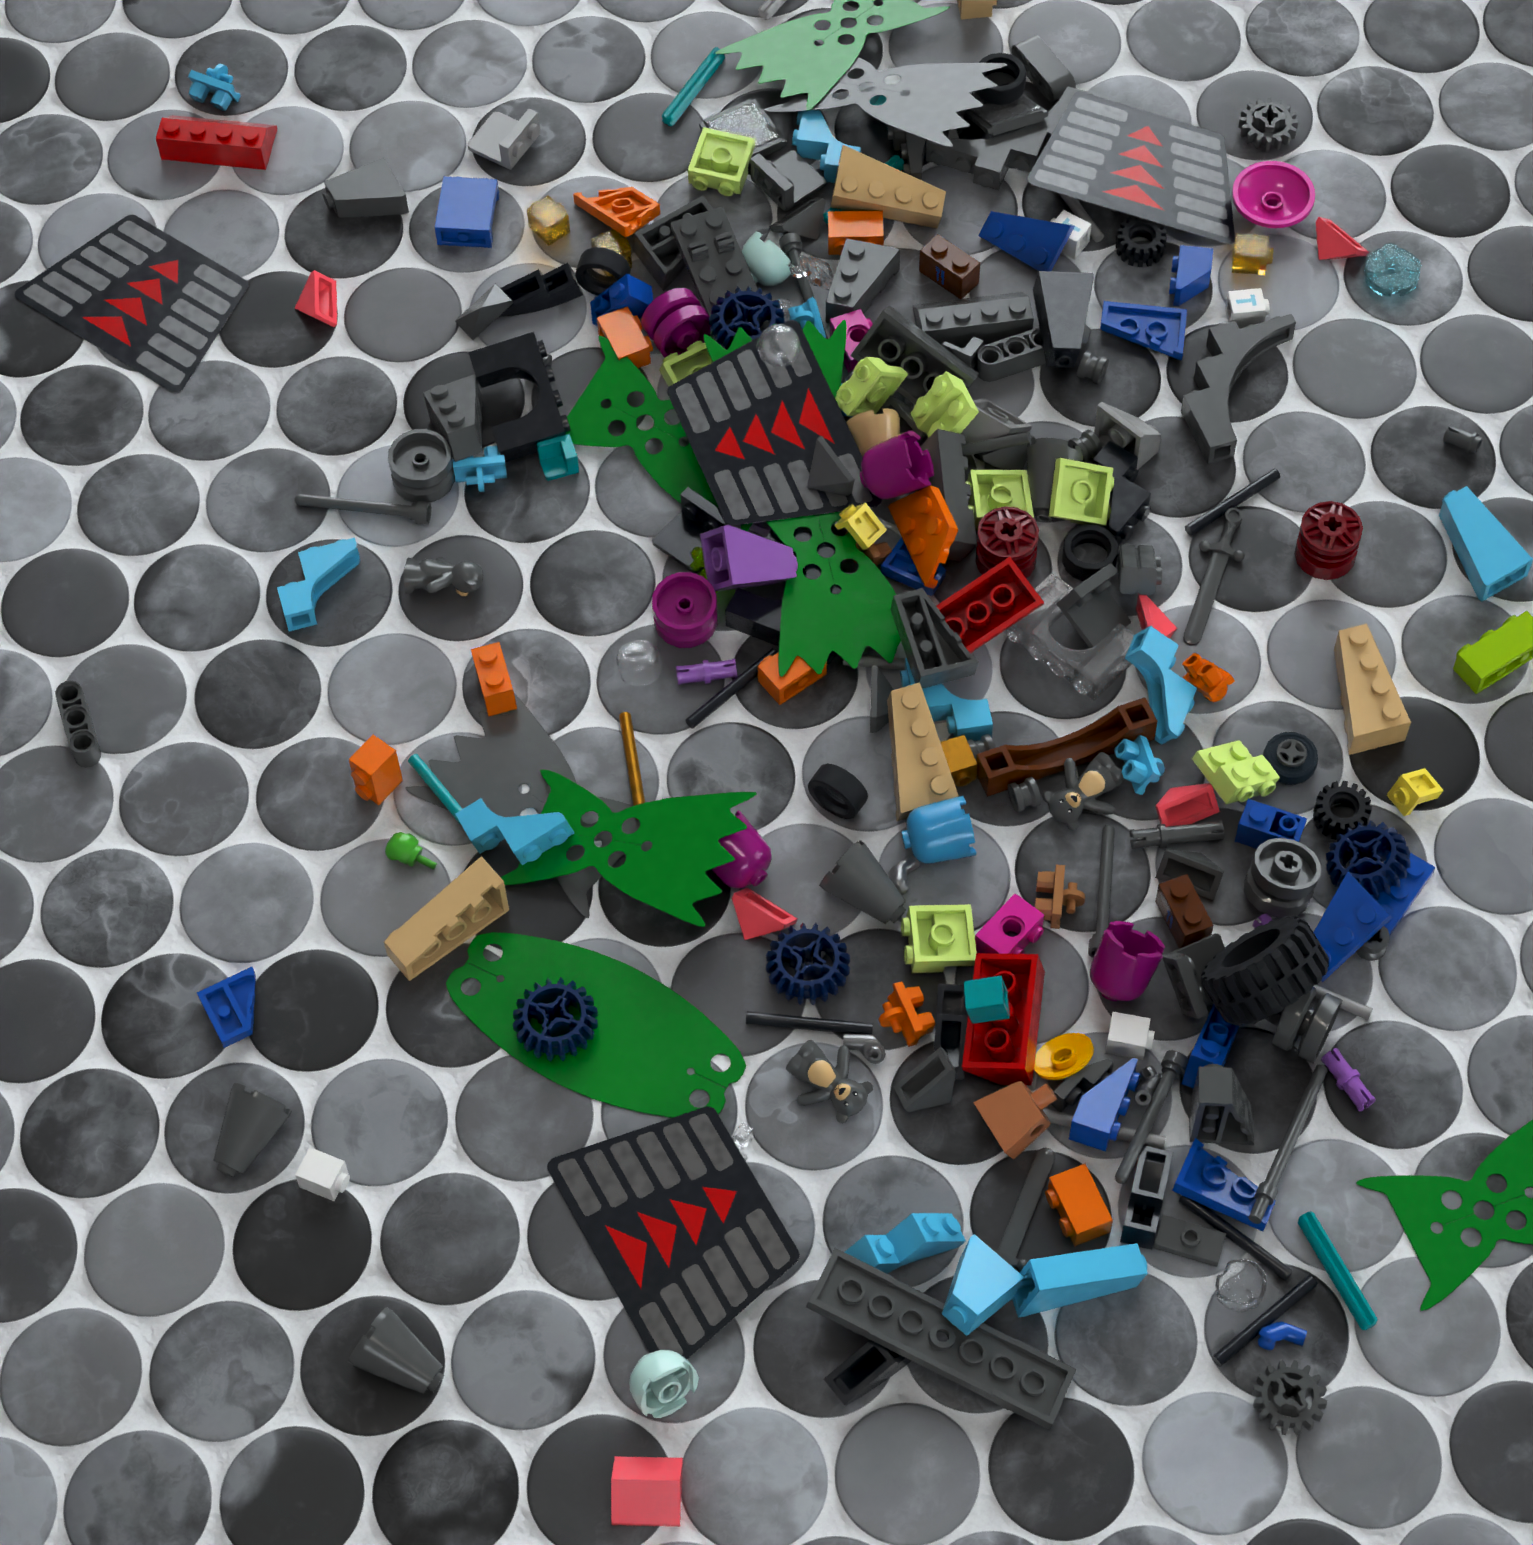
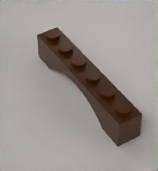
(1014, 763)

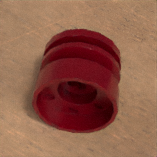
(1007, 534)
(1328, 540)

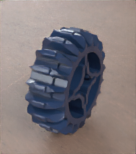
(749, 313)
(1369, 850)
(804, 947)
(559, 998)

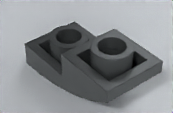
(1072, 1088)

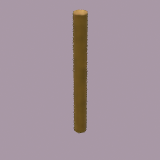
(631, 758)

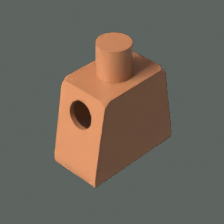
(1016, 1115)

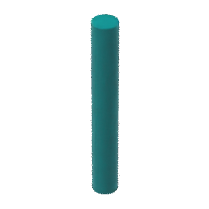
(435, 785)

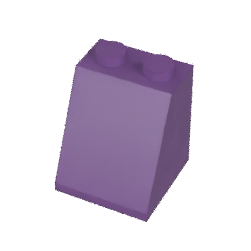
(745, 559)

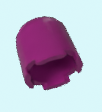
(896, 466)
(750, 854)
(1125, 961)

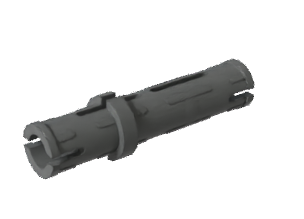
(1164, 836)

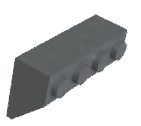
(983, 317)
(907, 346)

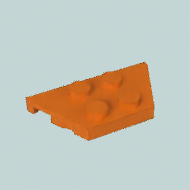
(620, 208)
(926, 530)

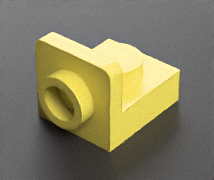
(861, 524)
(1413, 789)

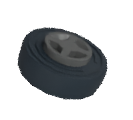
(1294, 748)

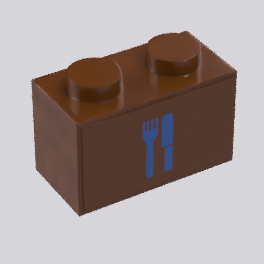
(949, 266)
(1183, 911)

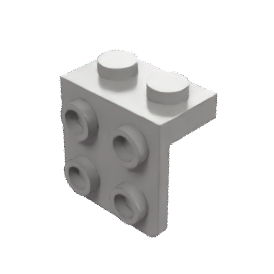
(505, 138)

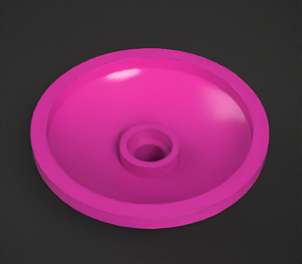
(1273, 194)

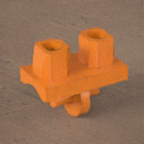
(1207, 677)
(901, 1013)

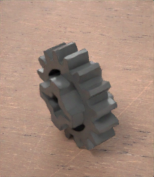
(1268, 124)
(1299, 1387)

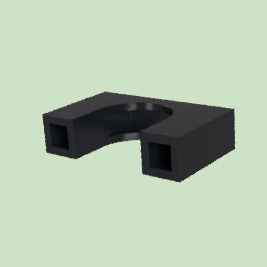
(522, 359)
(762, 616)

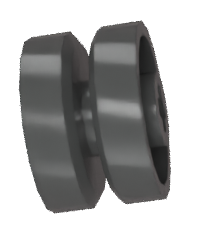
(421, 465)
(1282, 877)
(1307, 1022)

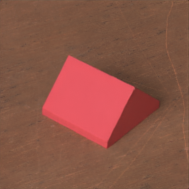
(646, 1491)

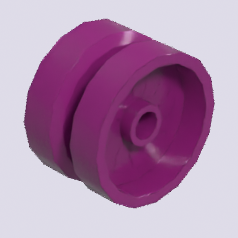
(675, 321)
(685, 610)

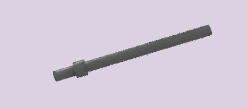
(1267, 1190)

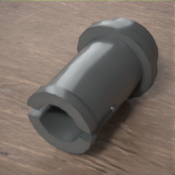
(1463, 439)

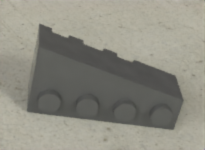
(949, 477)

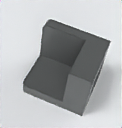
(969, 353)

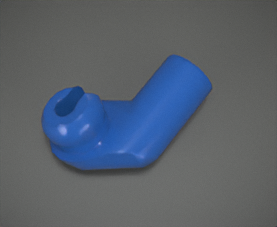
(1280, 1331)

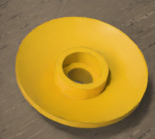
(1063, 1056)

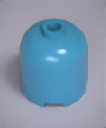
(939, 832)

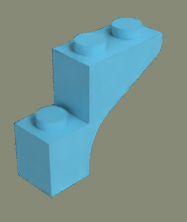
(818, 143)
(321, 570)
(1167, 692)
(962, 715)
(525, 834)
(910, 1241)

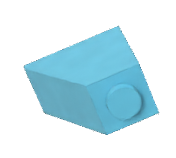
(979, 1286)

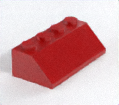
(215, 141)
(990, 604)
(1007, 1047)

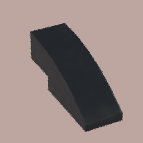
(541, 291)
(951, 1024)
(1146, 1197)
(864, 1371)

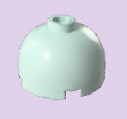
(765, 261)
(662, 1382)

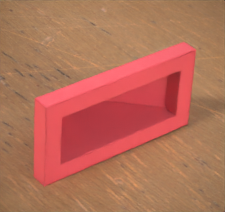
(1336, 243)
(319, 298)
(1152, 616)
(1187, 805)
(758, 915)

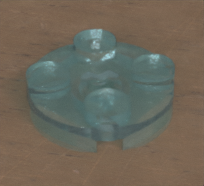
(1394, 258)

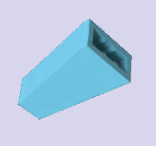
(1482, 544)
(1078, 1277)

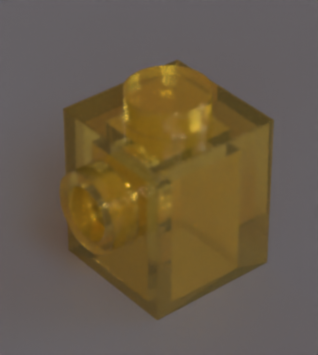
(548, 220)
(613, 241)
(1251, 254)

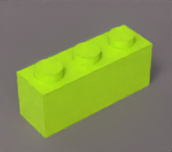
(1496, 653)

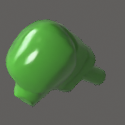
(406, 850)

